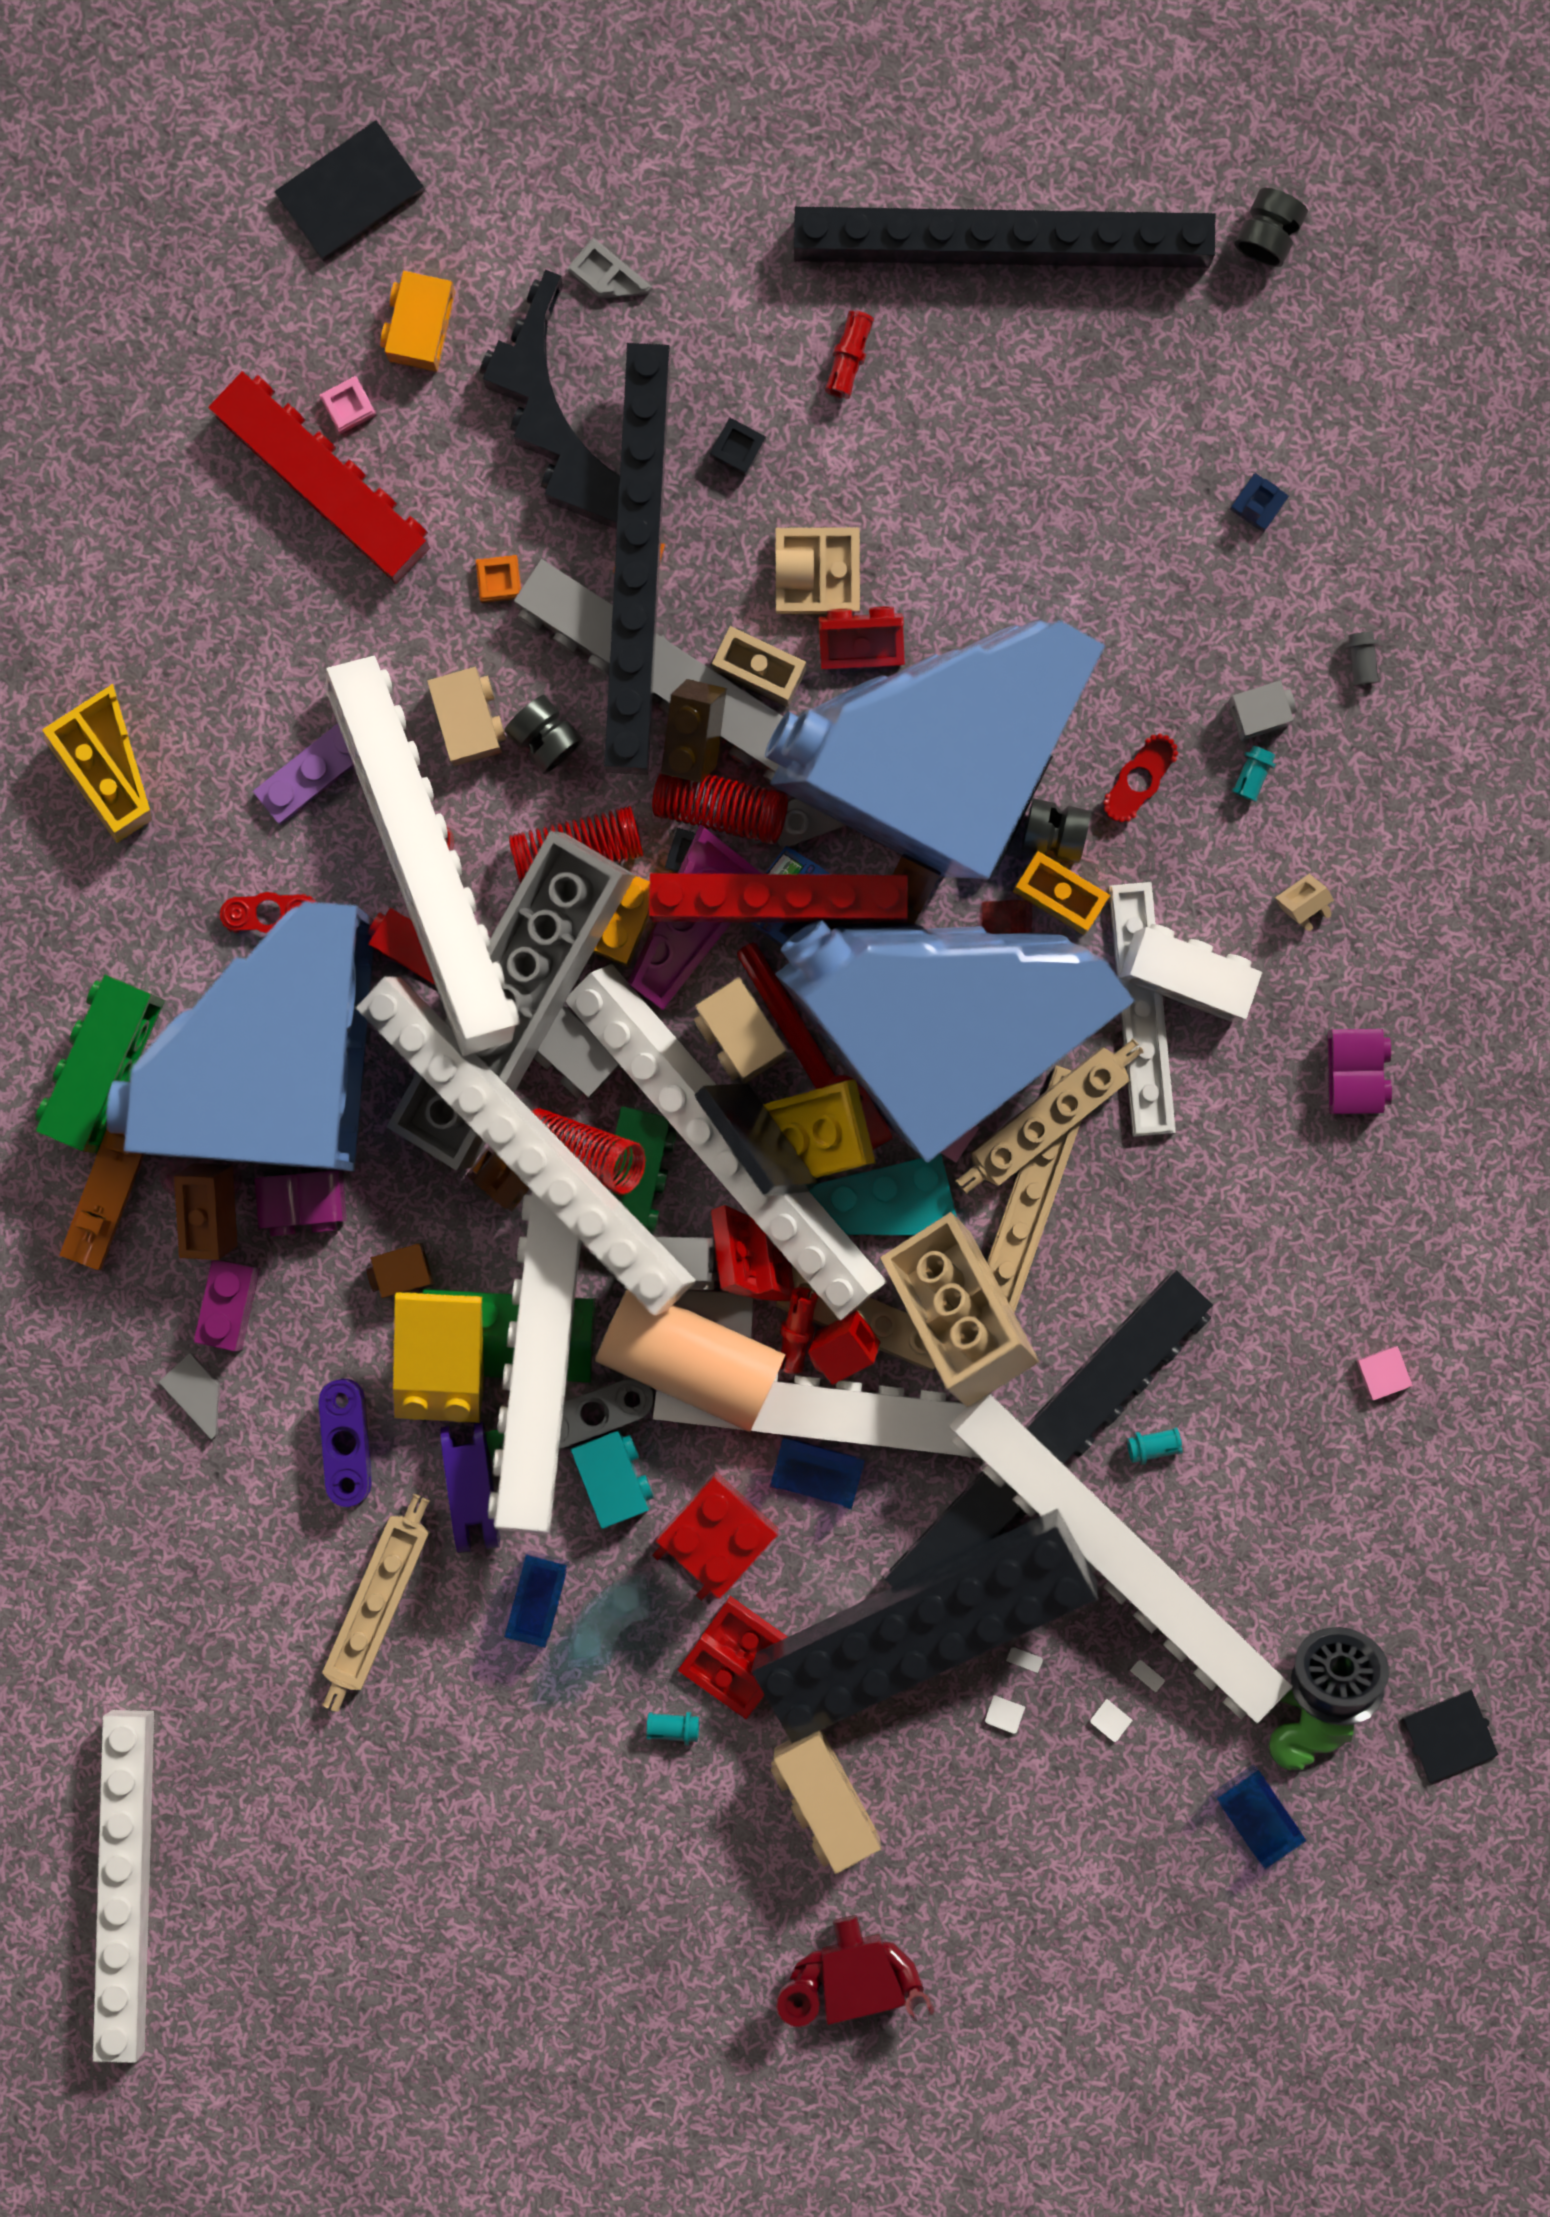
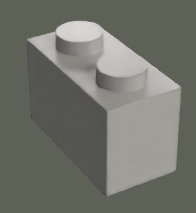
(576, 1055)

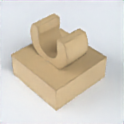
(1305, 900)

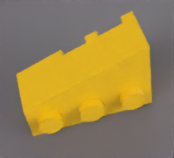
(100, 761)

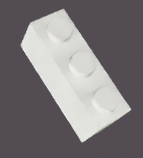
(1191, 973)

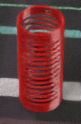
(771, 818)
(627, 828)
(615, 1150)

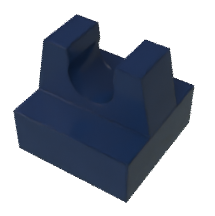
(1259, 502)

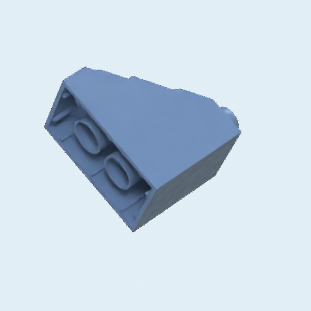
(942, 749)
(946, 1016)
(266, 1055)

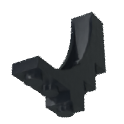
(521, 373)

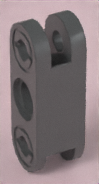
(616, 1409)

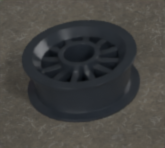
(1336, 1698)

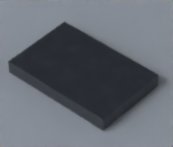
(349, 190)
(755, 1139)

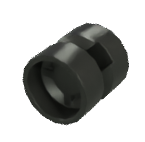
(1273, 222)
(543, 734)
(1056, 830)

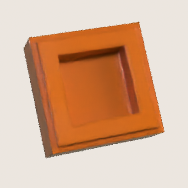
(498, 578)

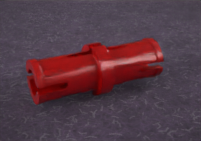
(849, 354)
(797, 1329)

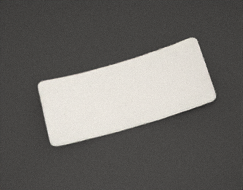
(1005, 1713)
(1111, 1719)

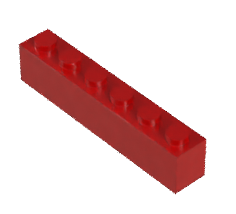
(319, 476)
(778, 898)

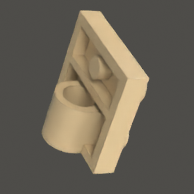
(817, 570)

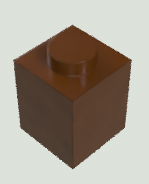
(400, 1271)

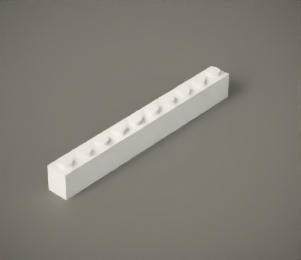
(420, 855)
(670, 1080)
(526, 1145)
(1122, 1558)

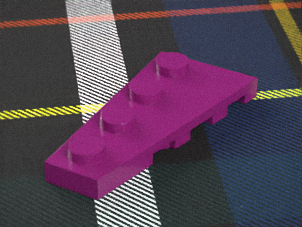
(679, 947)

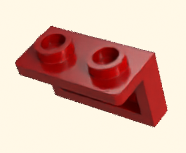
(861, 639)

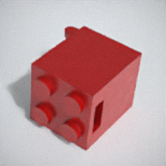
(716, 1536)

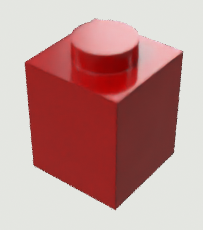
(844, 1347)

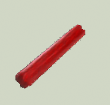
(785, 1015)

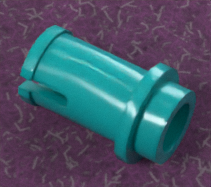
(1254, 773)
(1154, 1445)
(673, 1727)

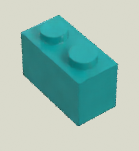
(612, 1478)

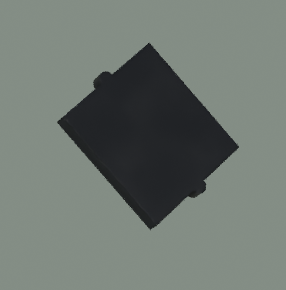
(1450, 1736)

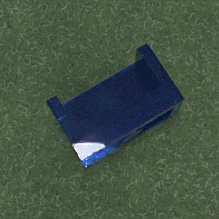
(817, 1472)
(537, 1599)
(1259, 1816)

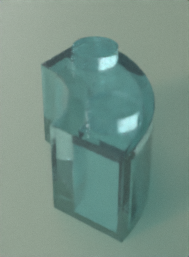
(606, 1616)

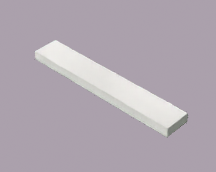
(1142, 1020)

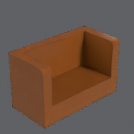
(205, 1211)

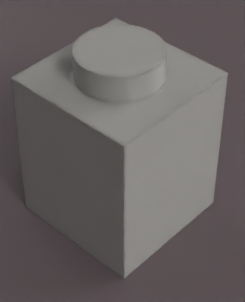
(1262, 710)

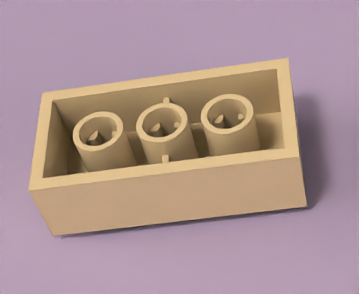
(959, 1310)

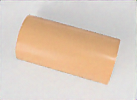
(691, 1360)

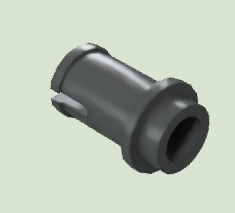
(1363, 658)

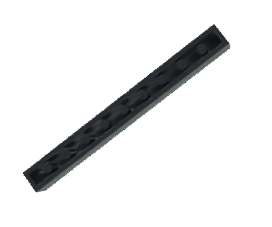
(1004, 237)
(637, 559)
(1068, 1419)

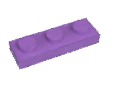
(305, 776)

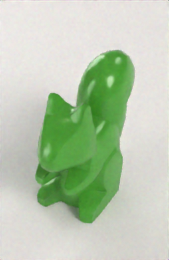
(1295, 1743)

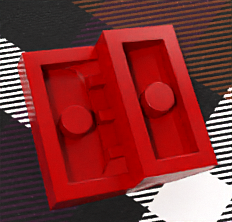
(748, 1258)
(725, 1656)

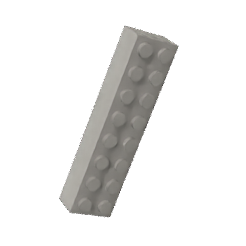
(541, 953)

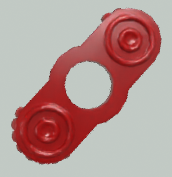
(1154, 757)
(240, 912)

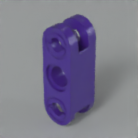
(337, 1464)
(469, 1487)

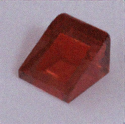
(1007, 917)

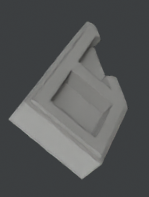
(605, 273)
(195, 1392)

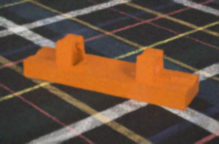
(103, 1195)

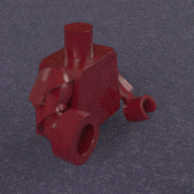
(857, 1976)

